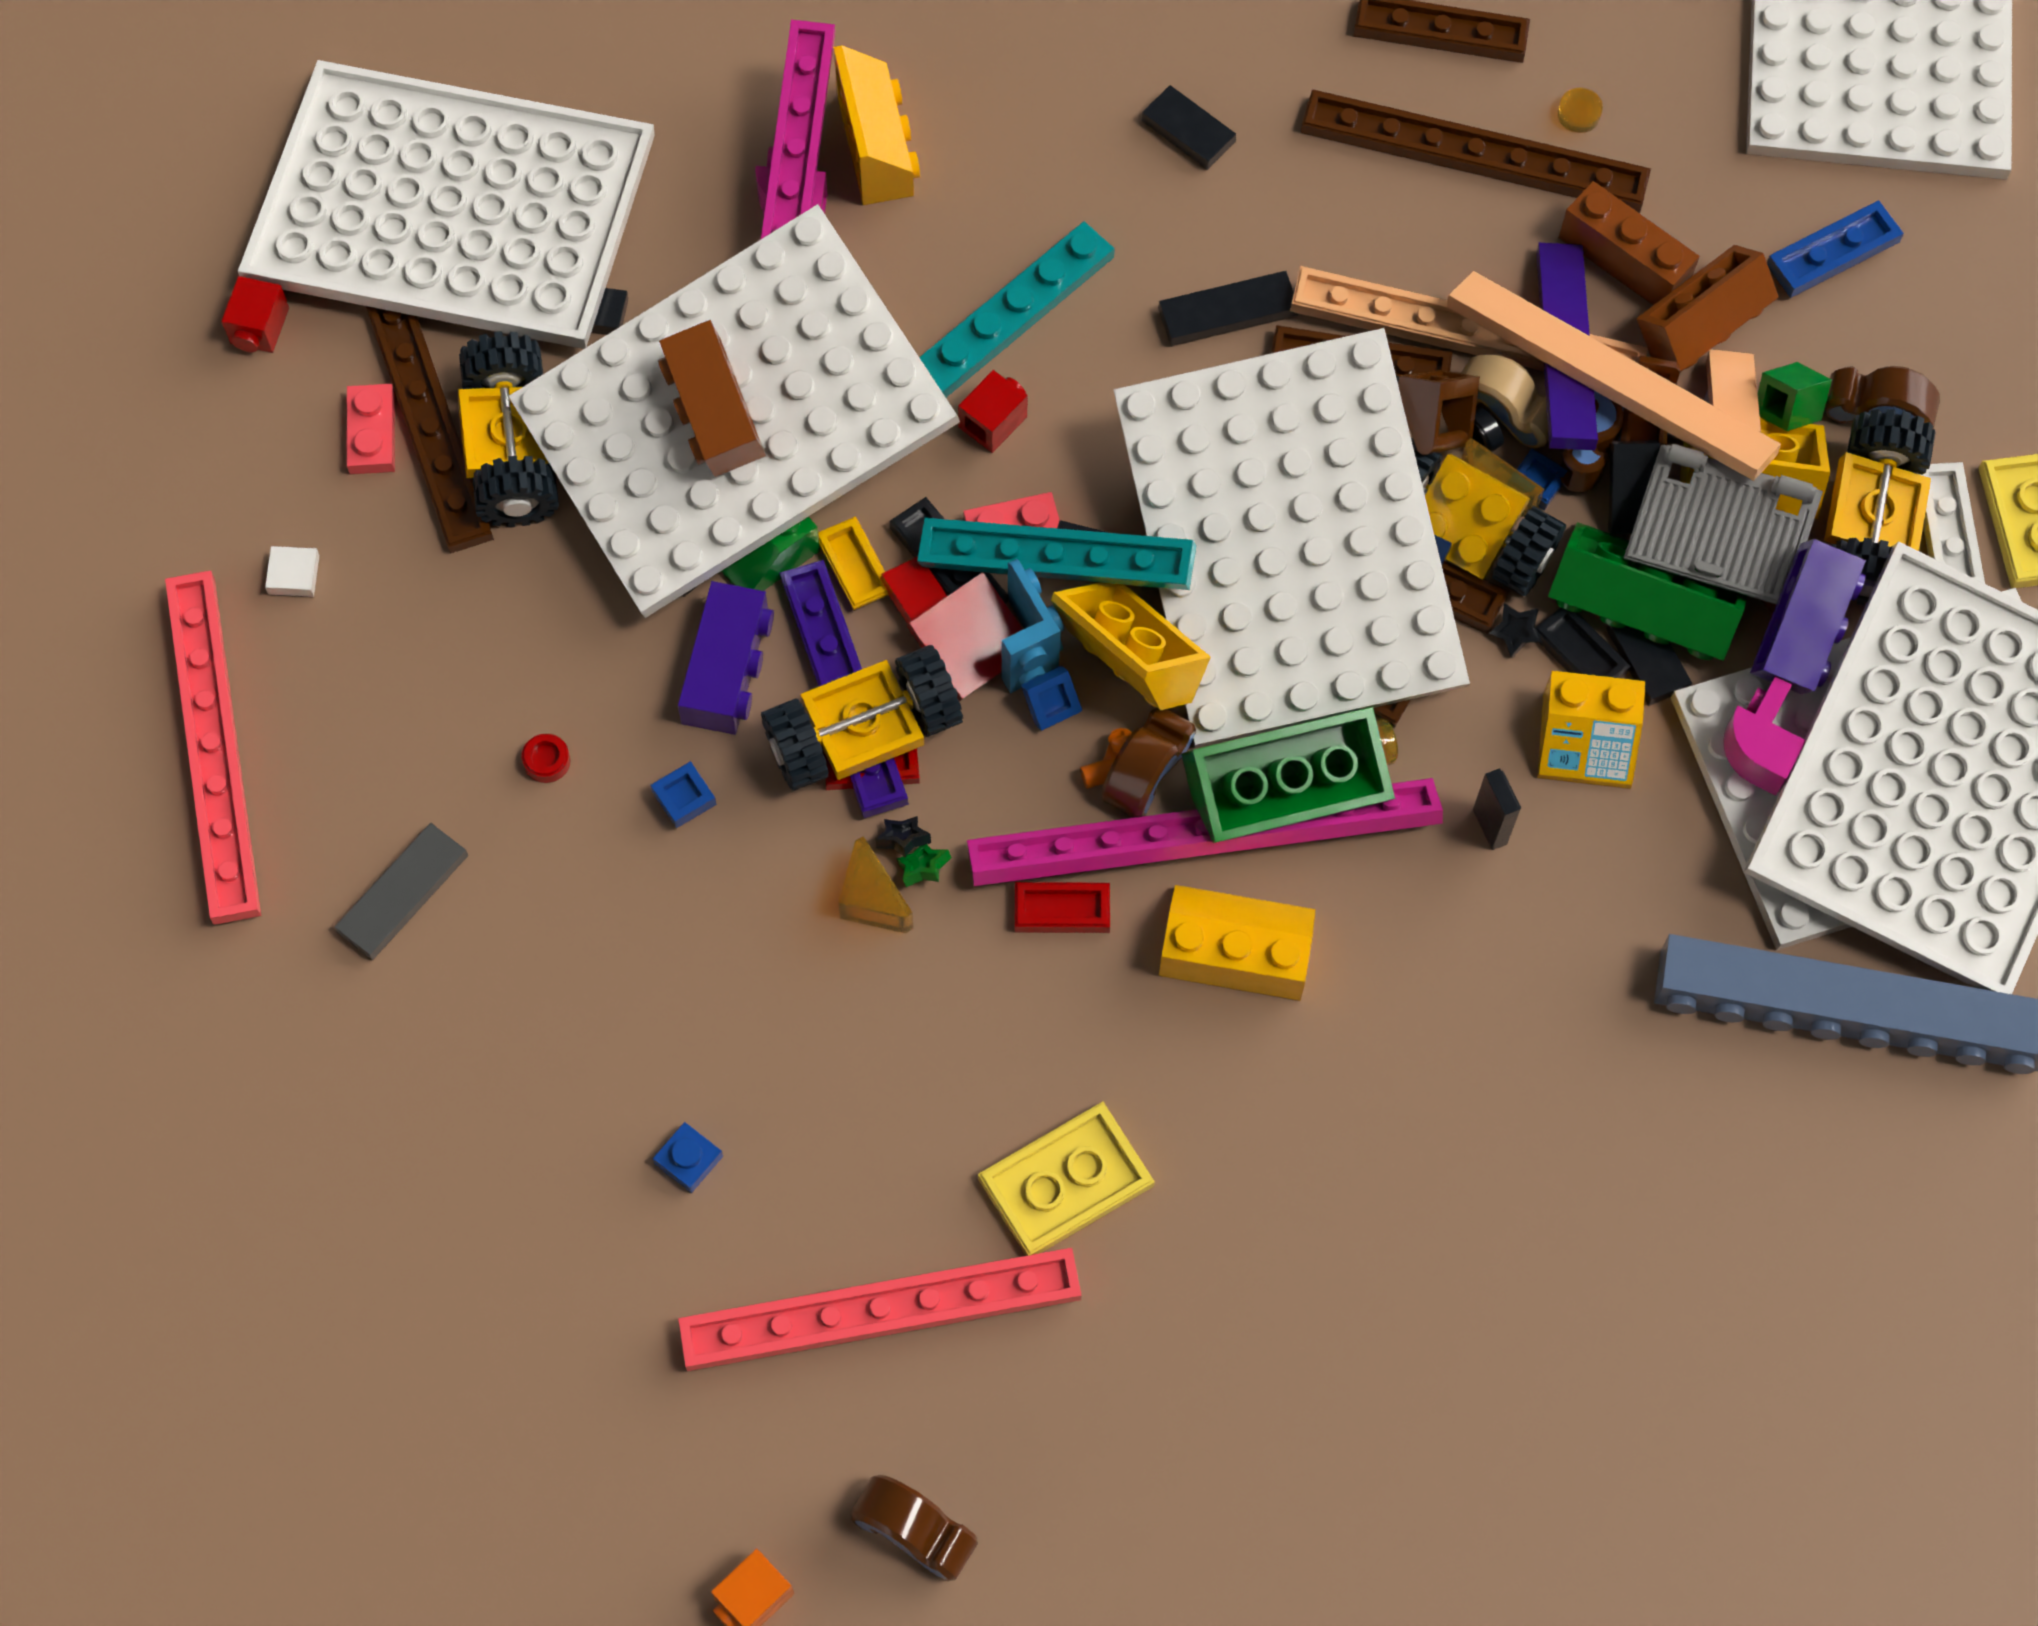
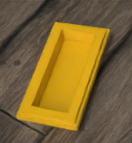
(853, 562)

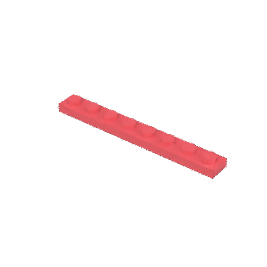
(212, 748)
(879, 1309)

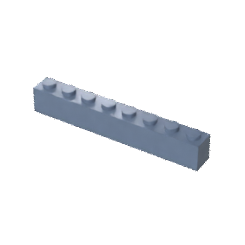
(1848, 1003)

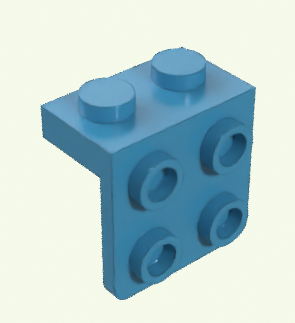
(1039, 644)

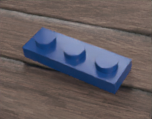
(1834, 249)

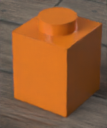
(751, 1592)

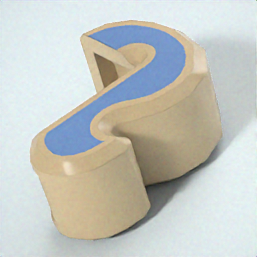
(1511, 397)

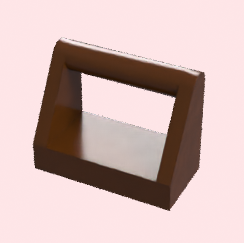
(1434, 392)

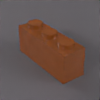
(1627, 244)
(1708, 307)
(710, 399)

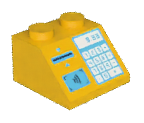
(1590, 729)

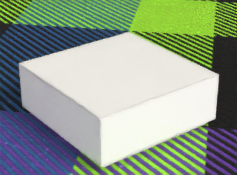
(292, 571)

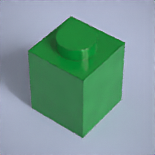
(1792, 396)

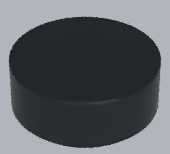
(1487, 431)

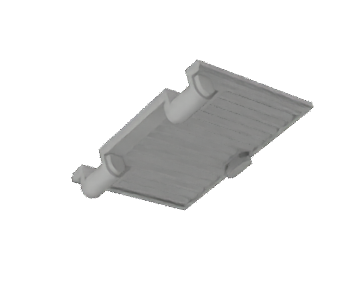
(1721, 525)

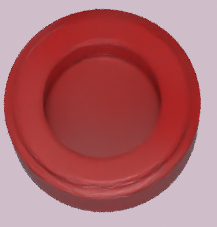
(546, 758)

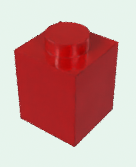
(255, 315)
(993, 410)

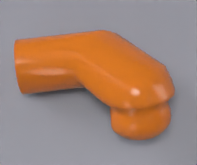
(1096, 773)

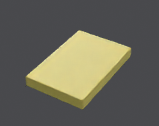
(2013, 505)
(1066, 1180)

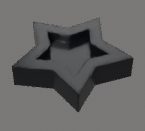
(1517, 628)
(902, 836)

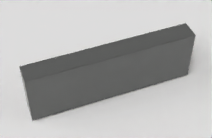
(401, 891)

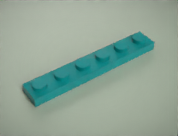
(1016, 307)
(1058, 553)

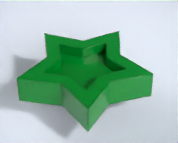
(923, 864)

